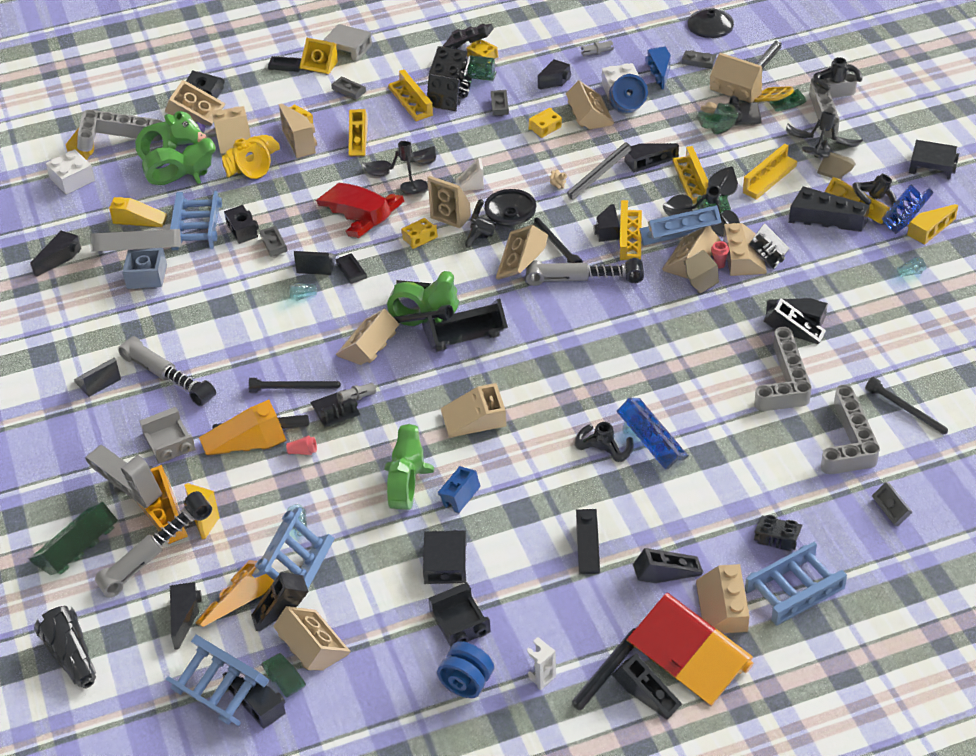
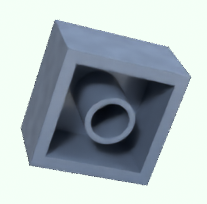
(144, 268)

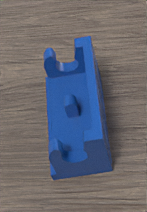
(459, 488)

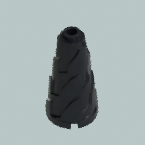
(65, 642)

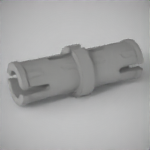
(597, 48)
(356, 392)

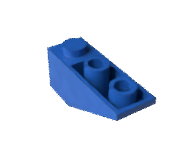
(659, 62)

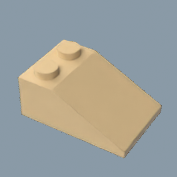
(194, 102)
(229, 126)
(298, 131)
(448, 202)
(521, 249)

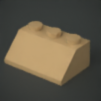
(736, 78)
(588, 107)
(690, 245)
(741, 256)
(369, 338)
(724, 599)
(310, 638)

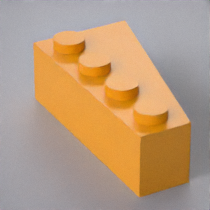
(165, 506)

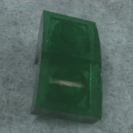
(789, 102)
(284, 674)

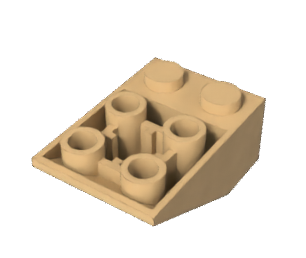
(475, 411)

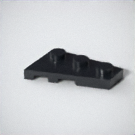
(469, 34)

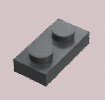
(699, 59)
(348, 88)
(499, 102)
(273, 241)
(892, 504)

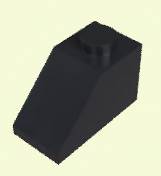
(554, 74)
(607, 225)

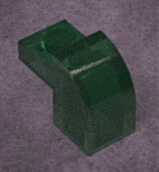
(721, 120)

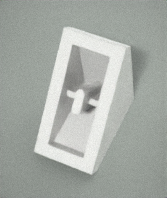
(472, 177)

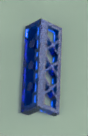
(907, 212)
(651, 432)

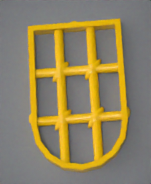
(788, 90)

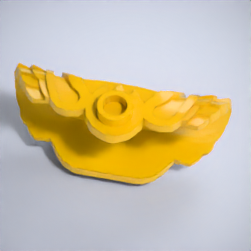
(253, 165)

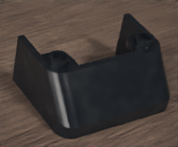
(466, 326)

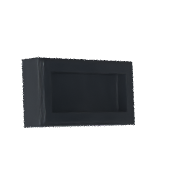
(284, 64)
(351, 268)

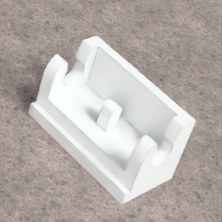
(544, 663)

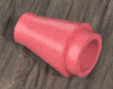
(720, 252)
(304, 446)

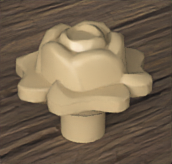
(709, 107)
(558, 179)

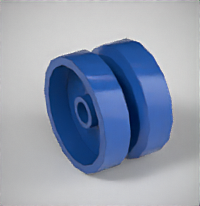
(634, 86)
(465, 670)

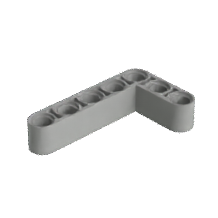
(823, 100)
(111, 124)
(135, 240)
(797, 388)
(864, 448)
(131, 477)

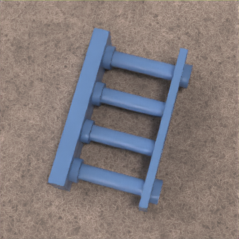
(181, 214)
(679, 225)
(312, 559)
(801, 600)
(219, 658)

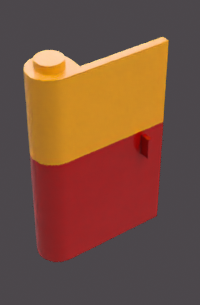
(690, 649)

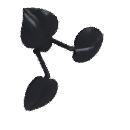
(825, 123)
(405, 153)
(721, 182)

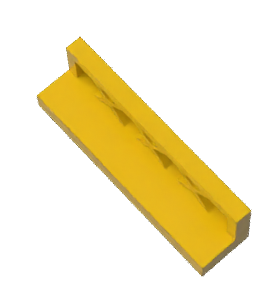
(416, 96)
(695, 168)
(768, 172)
(843, 189)
(625, 224)

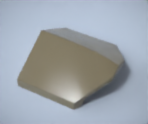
(836, 166)
(701, 271)

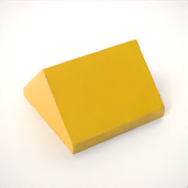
(319, 56)
(206, 525)

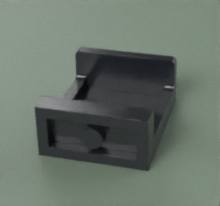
(934, 156)
(444, 557)
(458, 615)

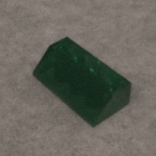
(74, 539)

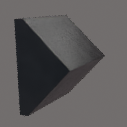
(314, 262)
(99, 377)

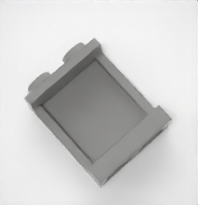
(350, 40)
(167, 435)

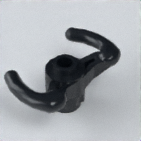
(836, 72)
(876, 189)
(479, 225)
(604, 440)

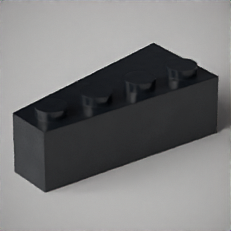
(829, 210)

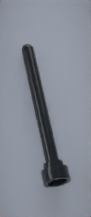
(571, 258)
(444, 313)
(256, 385)
(874, 386)

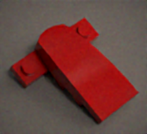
(359, 205)

